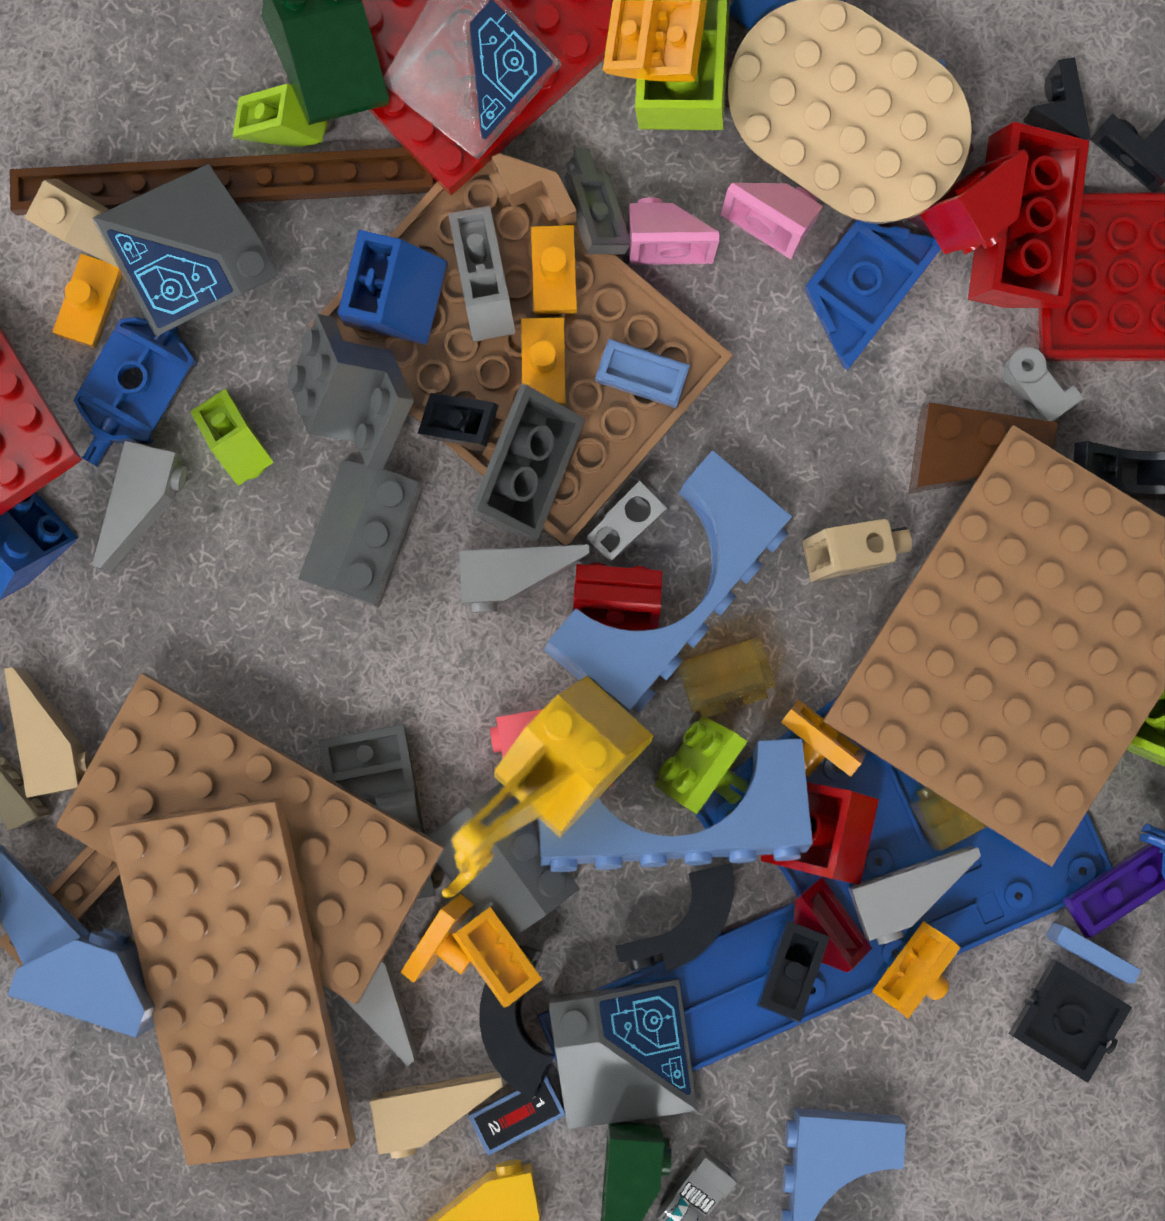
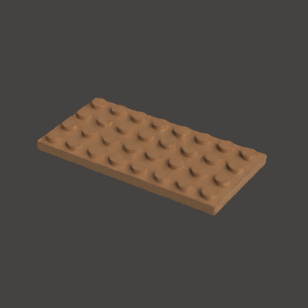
(351, 858)
(233, 982)

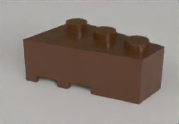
(959, 441)

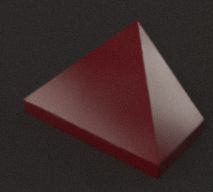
(822, 912)

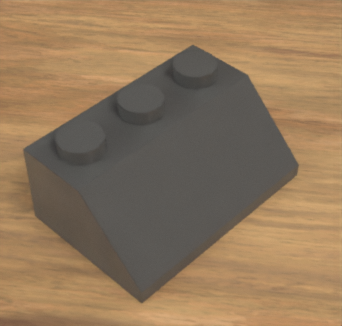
(527, 464)
(361, 532)
(513, 880)

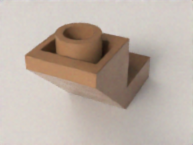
(524, 181)

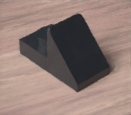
(1067, 111)
(1138, 157)
(458, 421)
(792, 971)

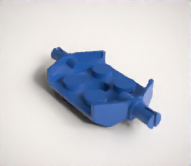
(131, 413)

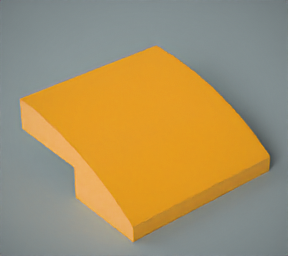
(655, 39)

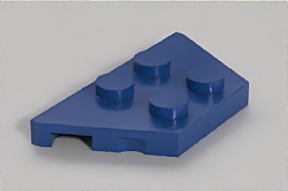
(865, 283)

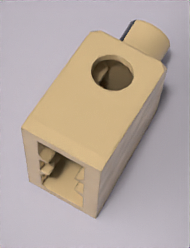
(854, 548)

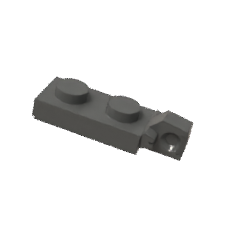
(595, 206)

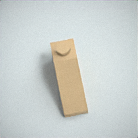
(69, 217)
(47, 747)
(419, 1113)

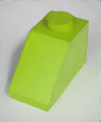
(275, 119)
(231, 437)

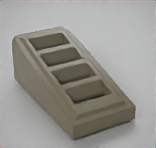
(15, 808)

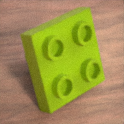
(703, 766)

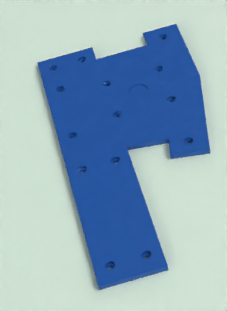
(727, 980)

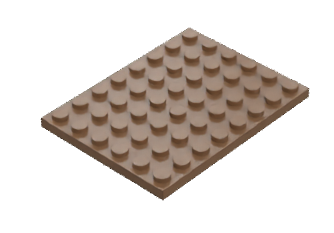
(610, 305)
(1020, 648)

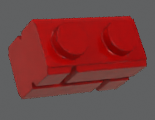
(619, 595)

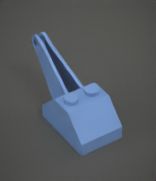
(67, 965)

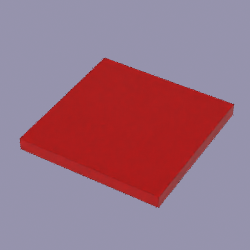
(1116, 284)

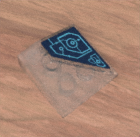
(470, 69)

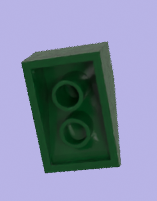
(327, 56)
(633, 1170)

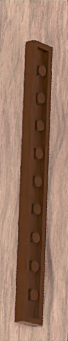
(244, 177)

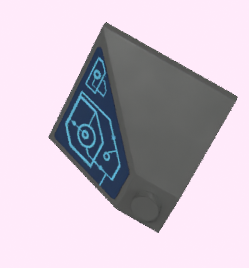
(184, 249)
(622, 1053)

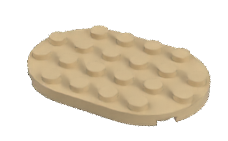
(849, 110)

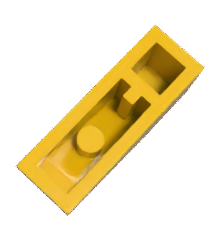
(497, 1196)

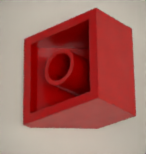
(979, 205)
(839, 831)

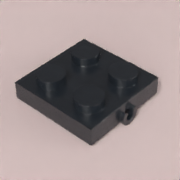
(1070, 1020)

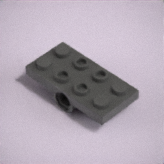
(379, 771)

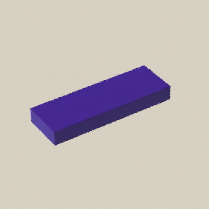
(1117, 891)

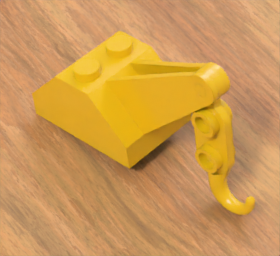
(554, 770)

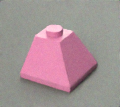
(772, 213)
(668, 235)

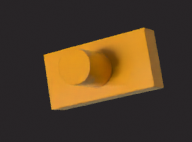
(553, 270)
(87, 301)
(544, 356)
(822, 741)
(440, 943)
(497, 957)
(918, 971)

